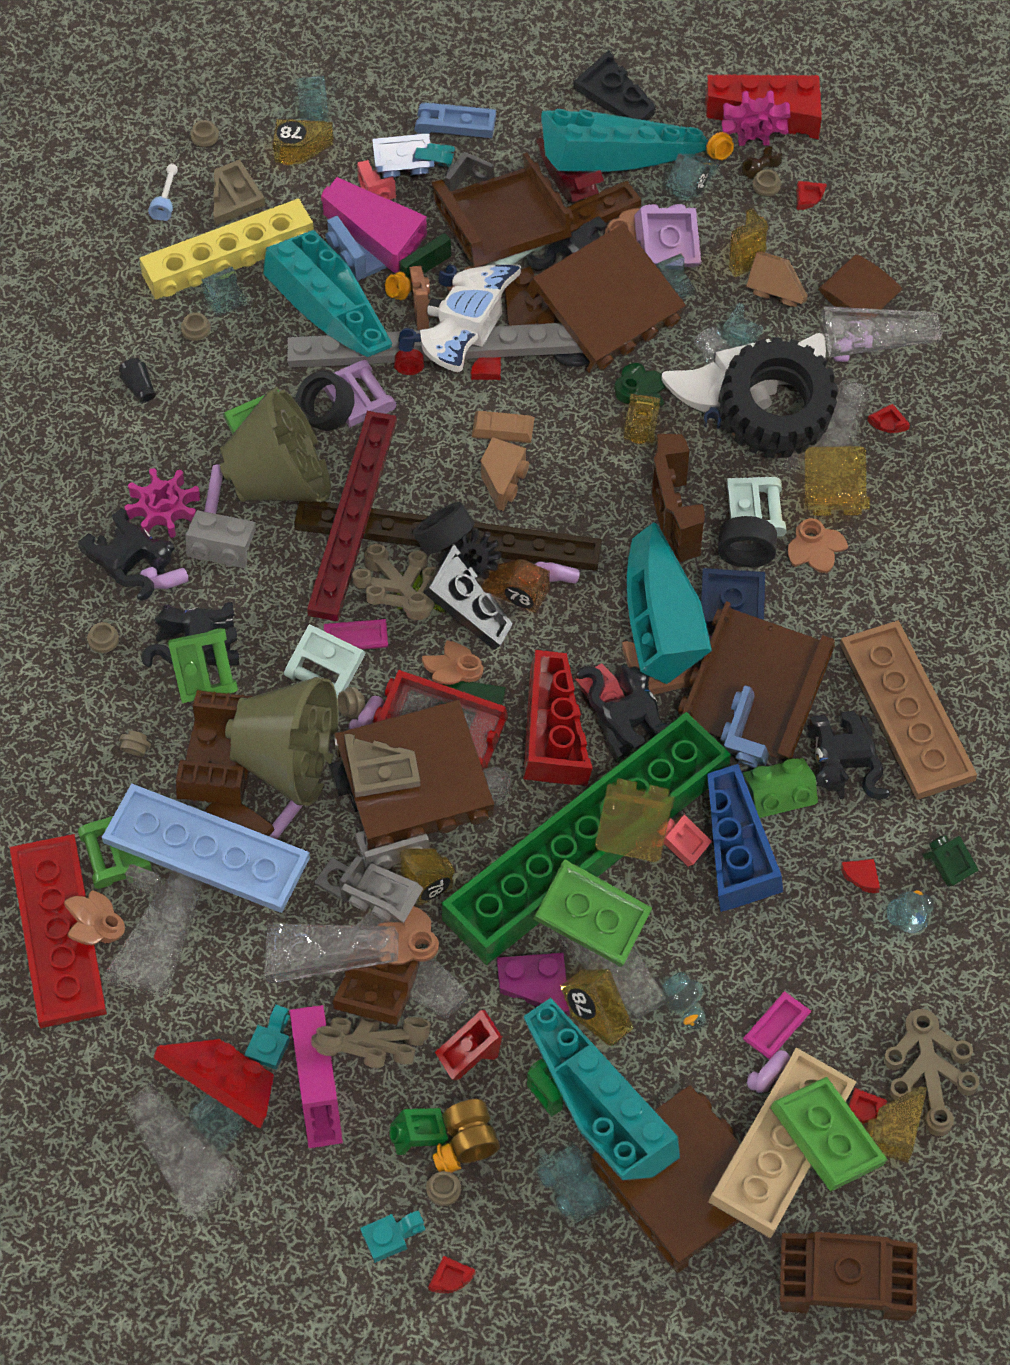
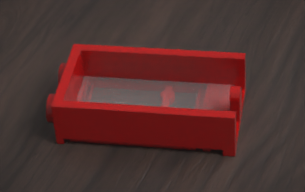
(412, 693)

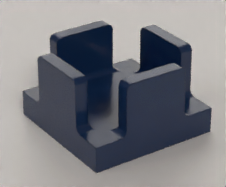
(739, 587)

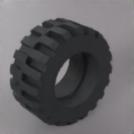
(784, 363)

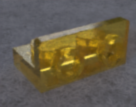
(746, 242)

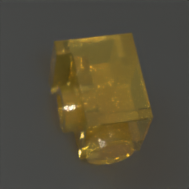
(642, 419)

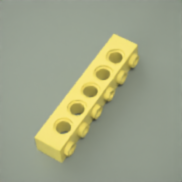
(225, 247)

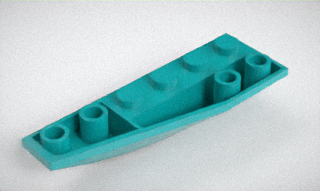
(613, 143)
(325, 292)
(663, 609)
(601, 1099)

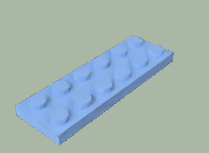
(206, 848)

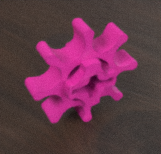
(756, 118)
(162, 502)

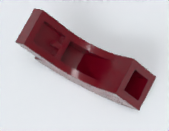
(572, 184)

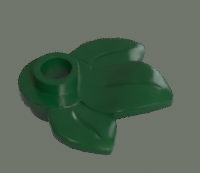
(637, 381)

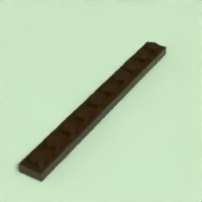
(514, 542)

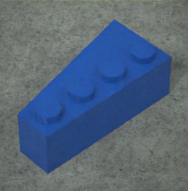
(741, 848)

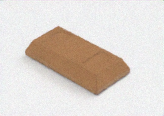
(503, 426)

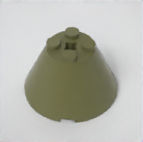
(275, 454)
(287, 737)

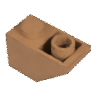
(776, 277)
(501, 470)

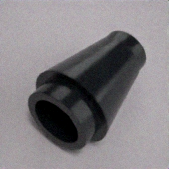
(137, 379)

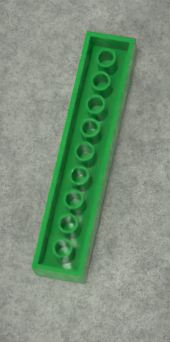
(504, 897)

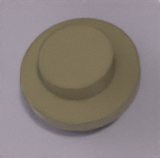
(204, 133)
(766, 183)
(195, 327)
(103, 637)
(351, 702)
(134, 743)
(443, 1188)

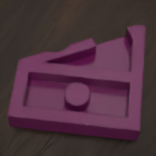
(533, 978)

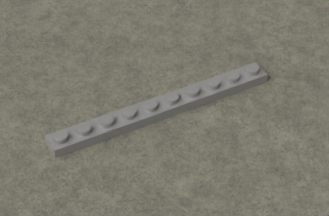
(502, 342)

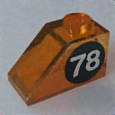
(519, 584)

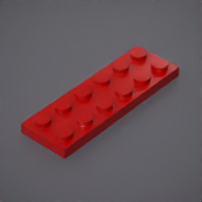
(61, 969)

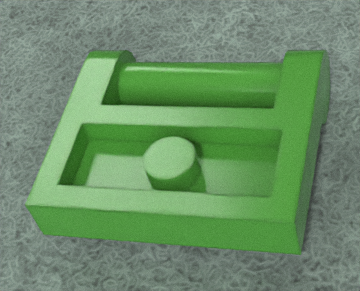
(192, 668)
(105, 877)

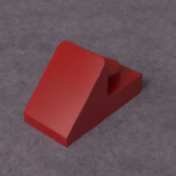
(469, 1045)

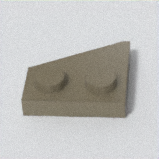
(234, 192)
(379, 767)

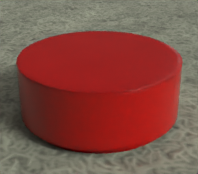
(409, 362)

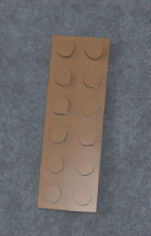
(908, 710)

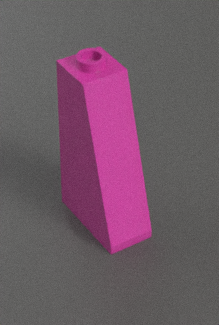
(375, 222)
(315, 1080)

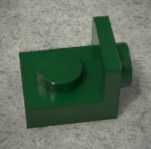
(951, 859)

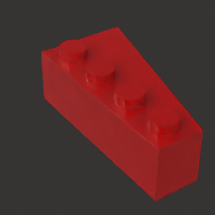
(799, 91)
(553, 729)

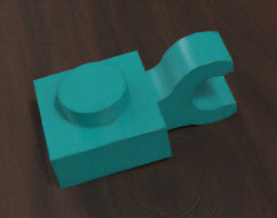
(438, 153)
(270, 1043)
(387, 1237)

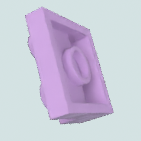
(668, 233)

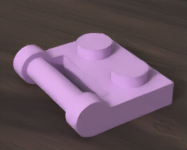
(362, 370)

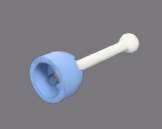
(162, 201)

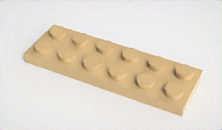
(768, 1161)

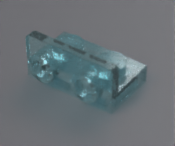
(574, 1182)

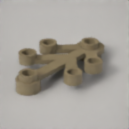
(414, 603)
(336, 1038)
(930, 1065)

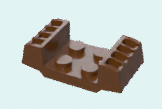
(678, 524)
(207, 769)
(848, 1273)

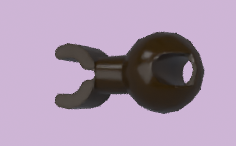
(752, 165)

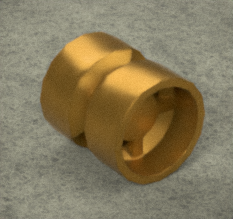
(471, 1133)

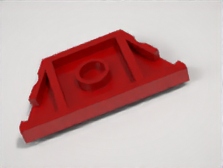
(222, 1074)

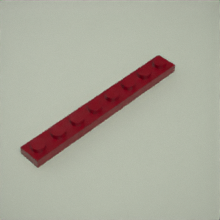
(352, 516)

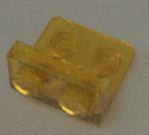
(836, 480)
(634, 820)

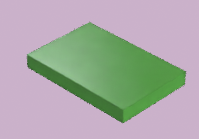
(592, 913)
(828, 1133)

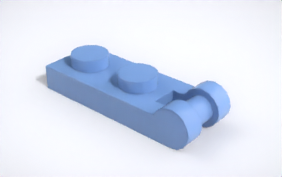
(455, 120)

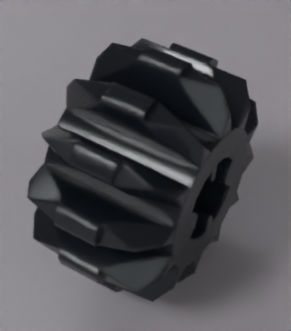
(483, 549)

